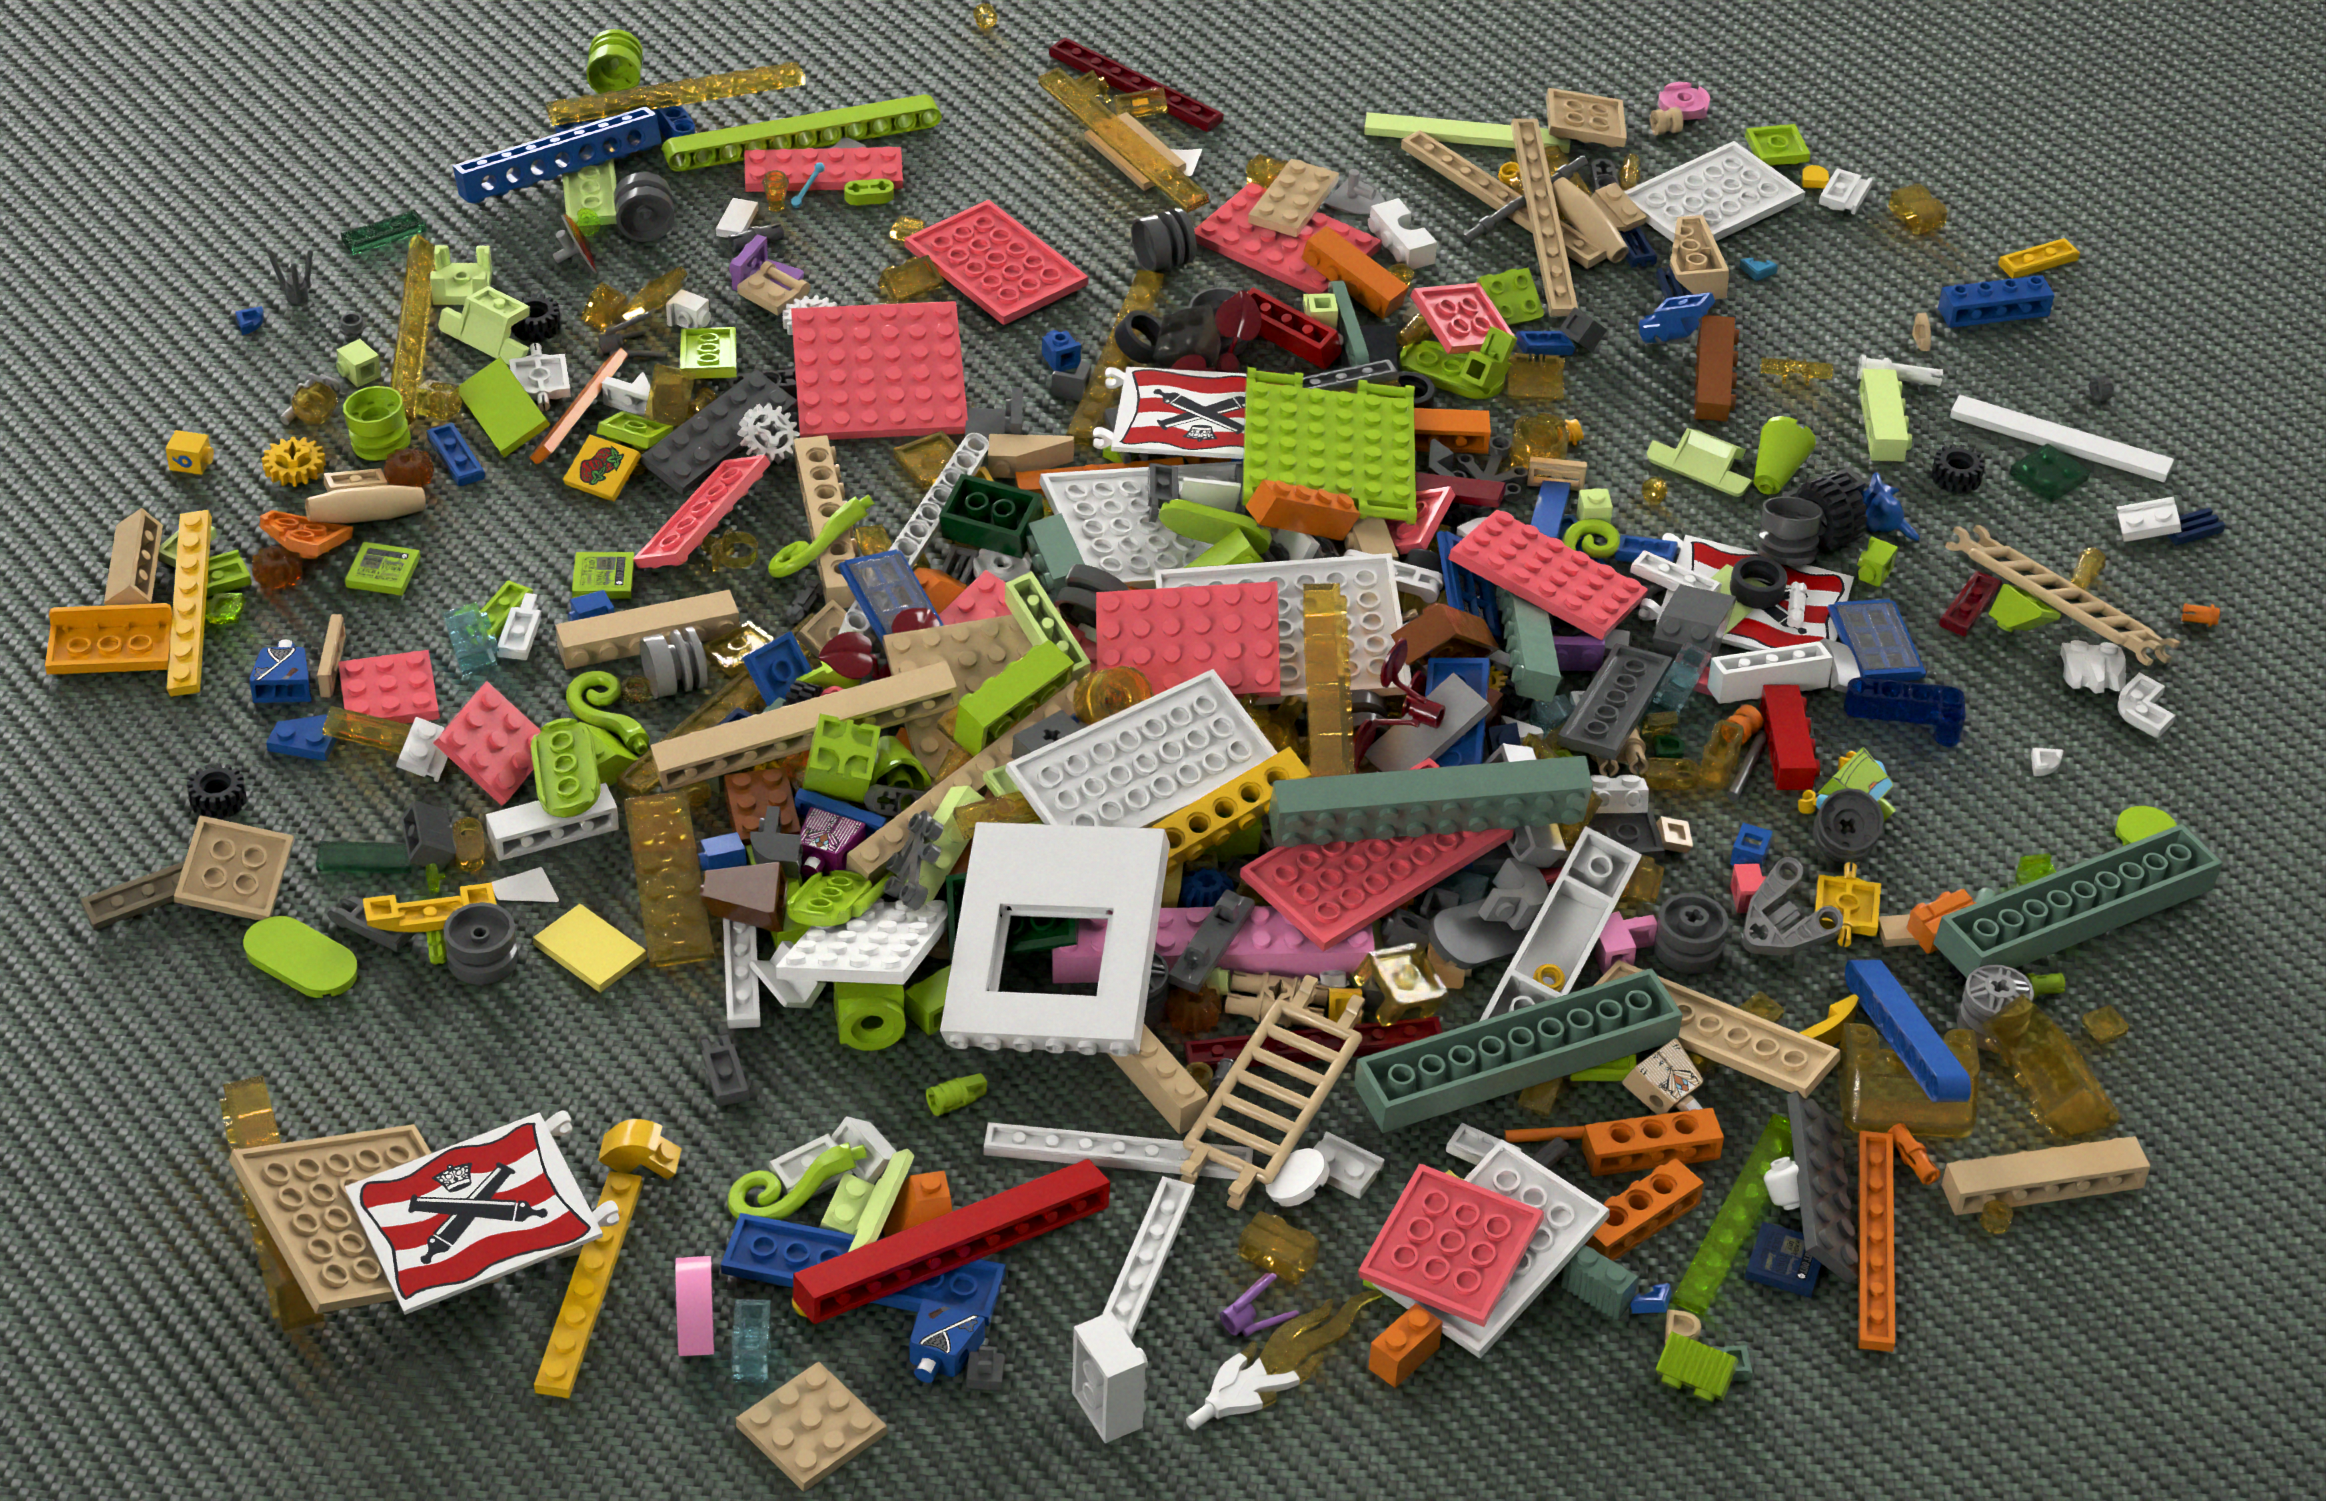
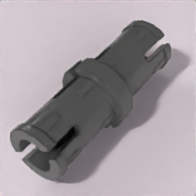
(772, 232)

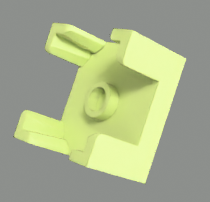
(457, 281)

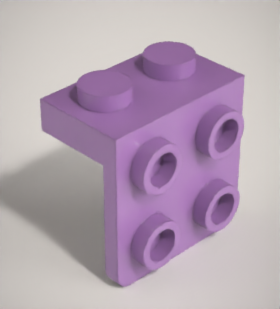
(752, 258)
(1579, 652)

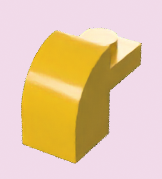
(639, 1143)

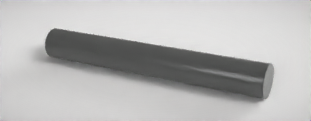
(1746, 767)

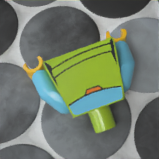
(1855, 772)

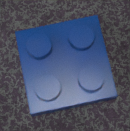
(777, 667)

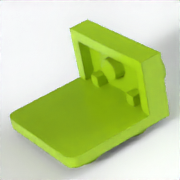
(1513, 295)

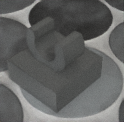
(985, 1369)

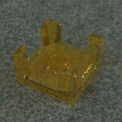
(1279, 724)
(1405, 980)

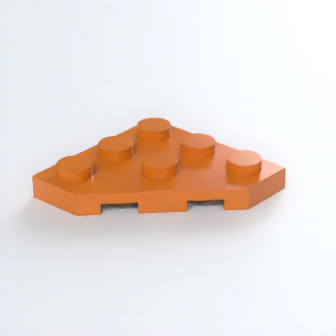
(302, 535)

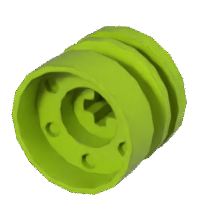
(614, 61)
(376, 422)

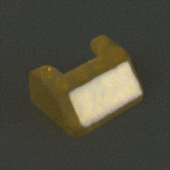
(2050, 1066)
(1882, 1091)

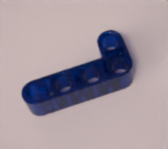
(1909, 703)

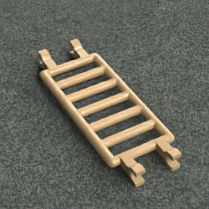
(2138, 637)
(1248, 1172)

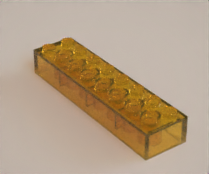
(1326, 677)
(249, 1126)

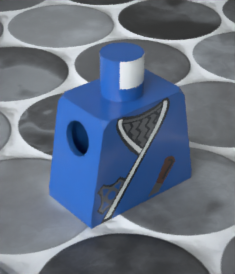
(281, 675)
(943, 1340)

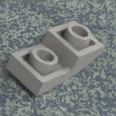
(1843, 664)

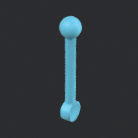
(796, 201)

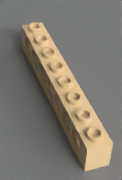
(821, 499)

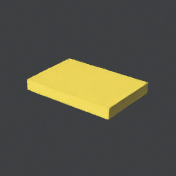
(590, 948)

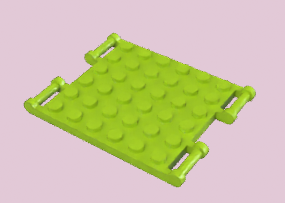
(1332, 442)

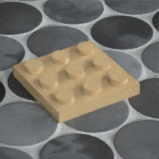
(1586, 117)
(233, 868)
(811, 1426)

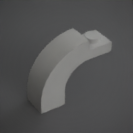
(1518, 895)

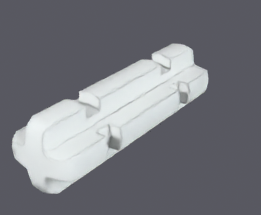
(1796, 605)

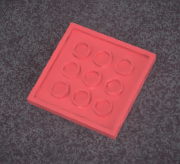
(1451, 1244)

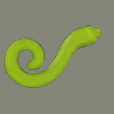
(1594, 526)
(801, 553)
(626, 727)
(829, 1163)

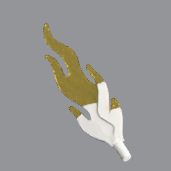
(1275, 1370)

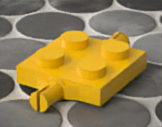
(1855, 900)

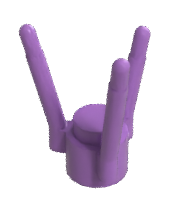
(1240, 1314)

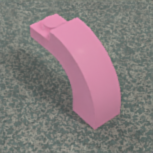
(694, 1306)

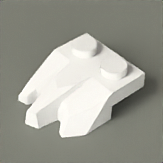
(2094, 666)

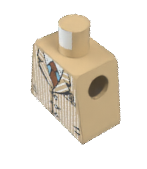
(1666, 1080)

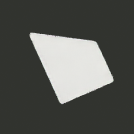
(526, 886)

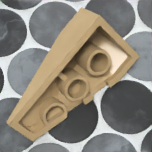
(1697, 258)

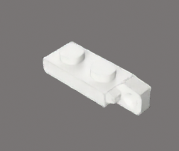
(520, 629)

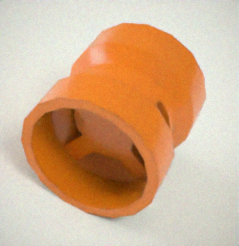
(1751, 722)

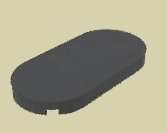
(1470, 941)

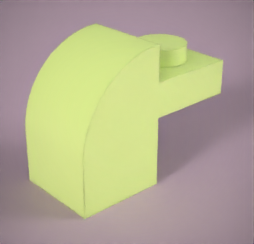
(1321, 308)

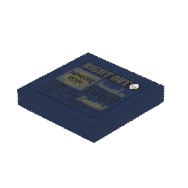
(1782, 1261)

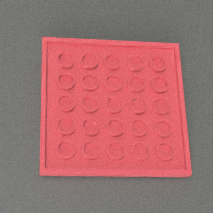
(879, 370)

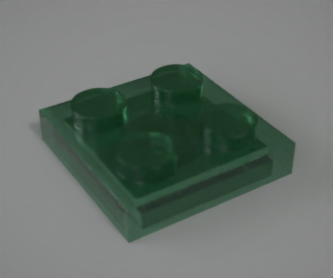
(2049, 472)

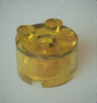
(1538, 437)

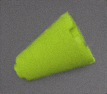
(1781, 453)
(899, 768)

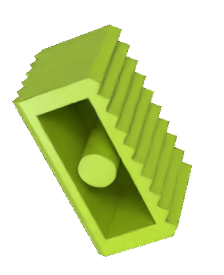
(1697, 1367)

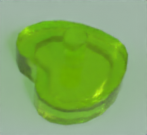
(588, 221)
(433, 878)

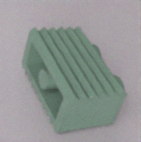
(1599, 1282)

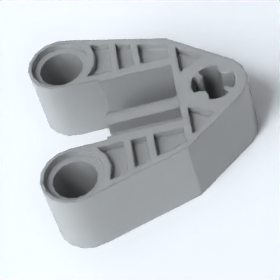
(1802, 935)

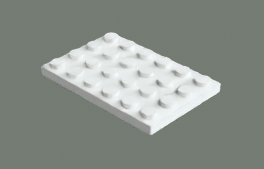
(1723, 185)
(874, 948)
(1567, 1225)

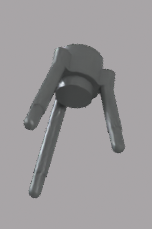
(295, 285)
(612, 340)

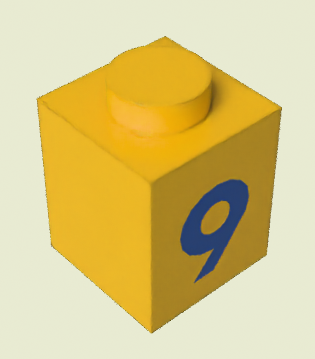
(189, 452)

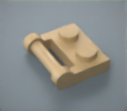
(769, 294)

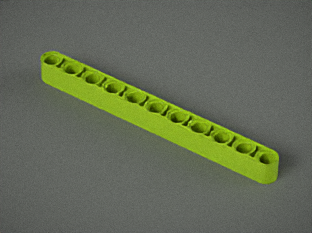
(802, 132)

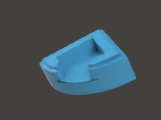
(1757, 269)

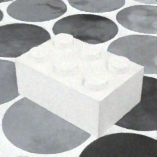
(1109, 1376)

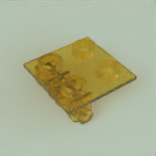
(1536, 379)

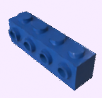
(1995, 301)

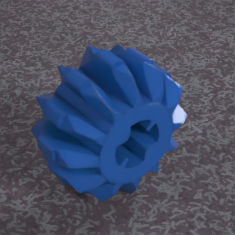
(1204, 887)

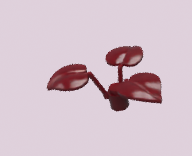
(1235, 318)
(850, 651)
(1415, 704)

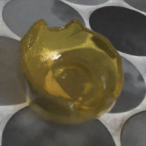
(314, 403)

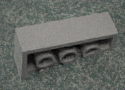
(1530, 844)

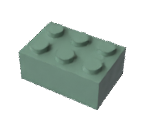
(1053, 553)

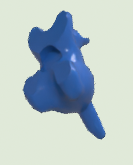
(1885, 511)

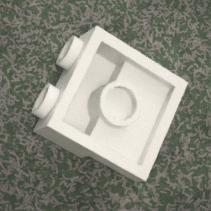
(1621, 794)

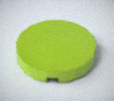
(2141, 822)

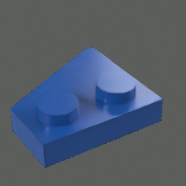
(302, 738)

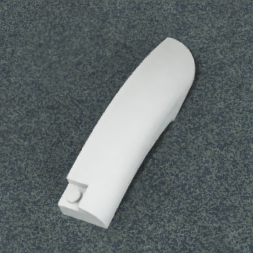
(1567, 922)

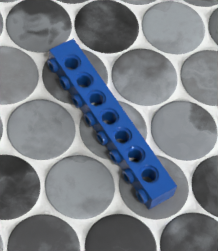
(520, 158)

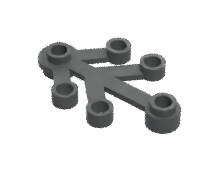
(1499, 450)
(909, 860)

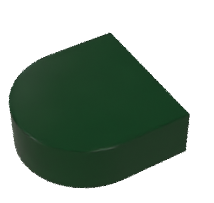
(1668, 746)

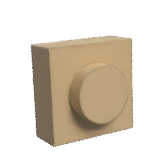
(1675, 834)

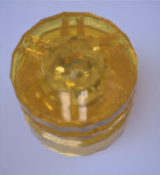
(1120, 684)

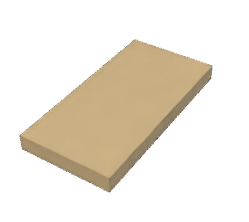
(1123, 165)

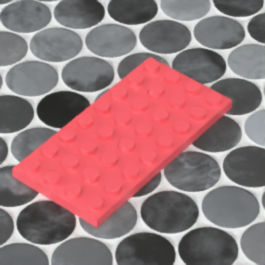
(1348, 885)

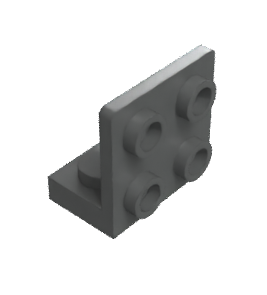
(997, 421)

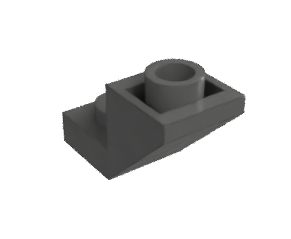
(1440, 459)

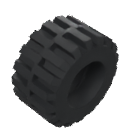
(1842, 506)

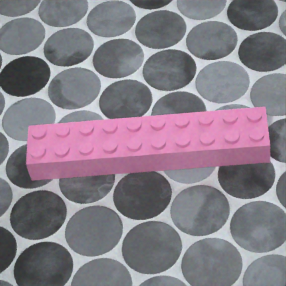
(1261, 945)

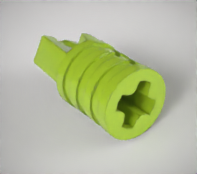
(955, 1093)

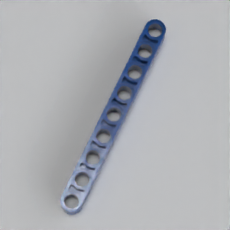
(1908, 1031)

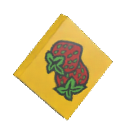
(602, 468)

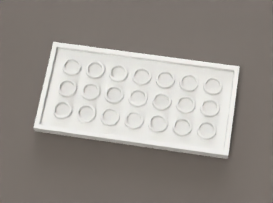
(1143, 759)

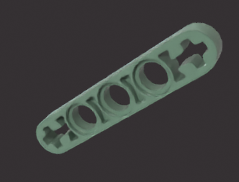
(1348, 325)

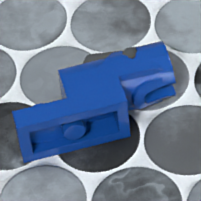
(1675, 319)

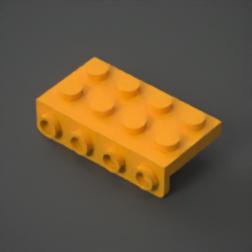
(109, 638)

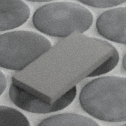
(1407, 745)

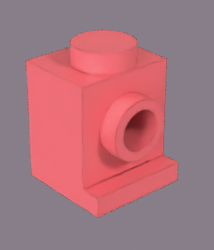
(1744, 884)

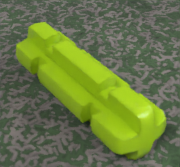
(436, 946)

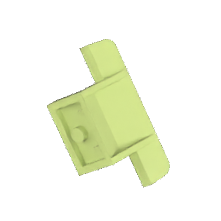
(487, 323)
(1703, 460)
(864, 1207)

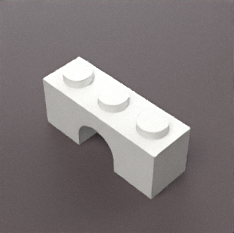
(1391, 224)

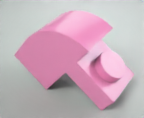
(1622, 938)

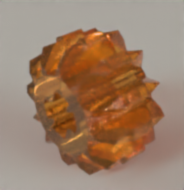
(409, 468)
(276, 567)
(1194, 1010)

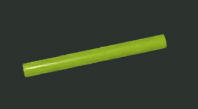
(871, 896)

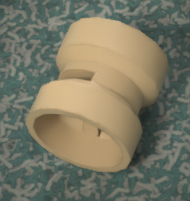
(1665, 121)

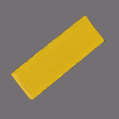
(2038, 258)

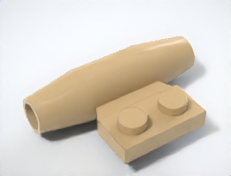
(1599, 216)
(362, 498)

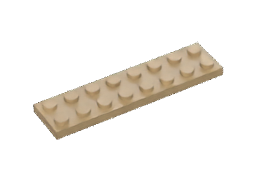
(1744, 1039)

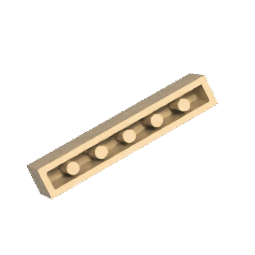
(619, 633)
(2046, 1175)

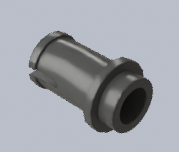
(1222, 1069)

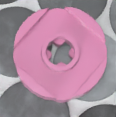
(1691, 101)

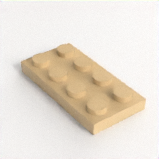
(1293, 197)

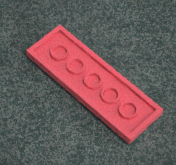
(840, 166)
(702, 512)

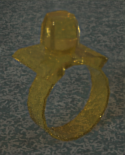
(722, 548)

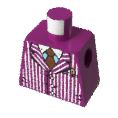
(828, 840)

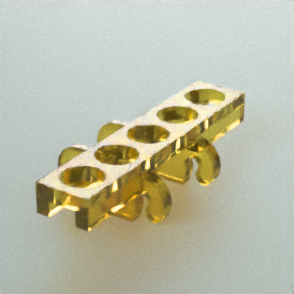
(1807, 369)

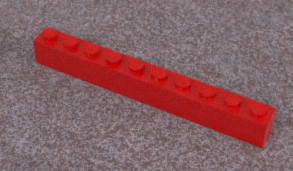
(950, 1241)

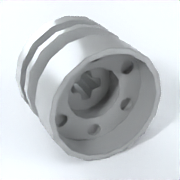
(679, 661)
(1987, 993)

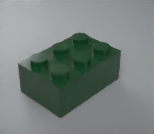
(990, 515)

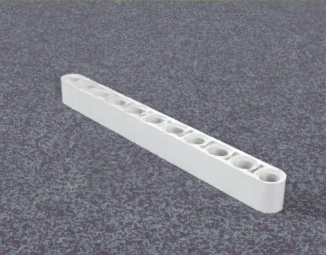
(925, 520)

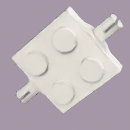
(542, 376)

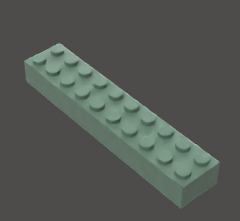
(1429, 801)
(2079, 902)
(1517, 1050)

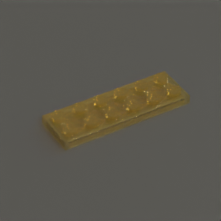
(668, 879)

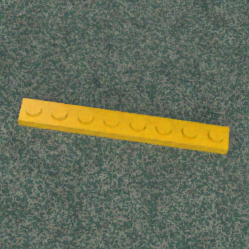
(189, 603)
(587, 1291)

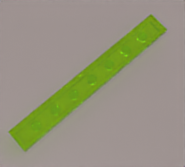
(1734, 1220)

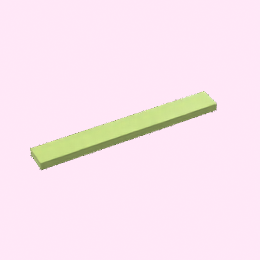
(1451, 131)

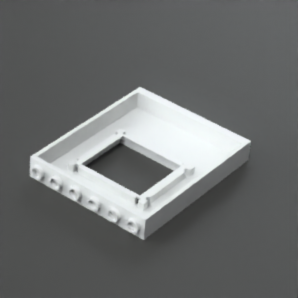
(1060, 875)

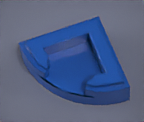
(249, 319)
(1654, 1301)

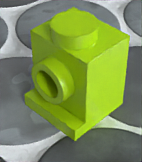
(1877, 561)

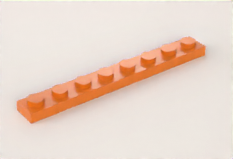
(1876, 1242)

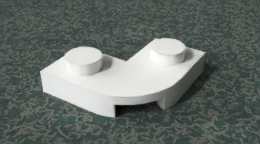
(2138, 706)

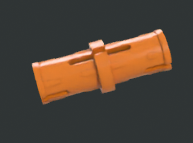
(1914, 1154)

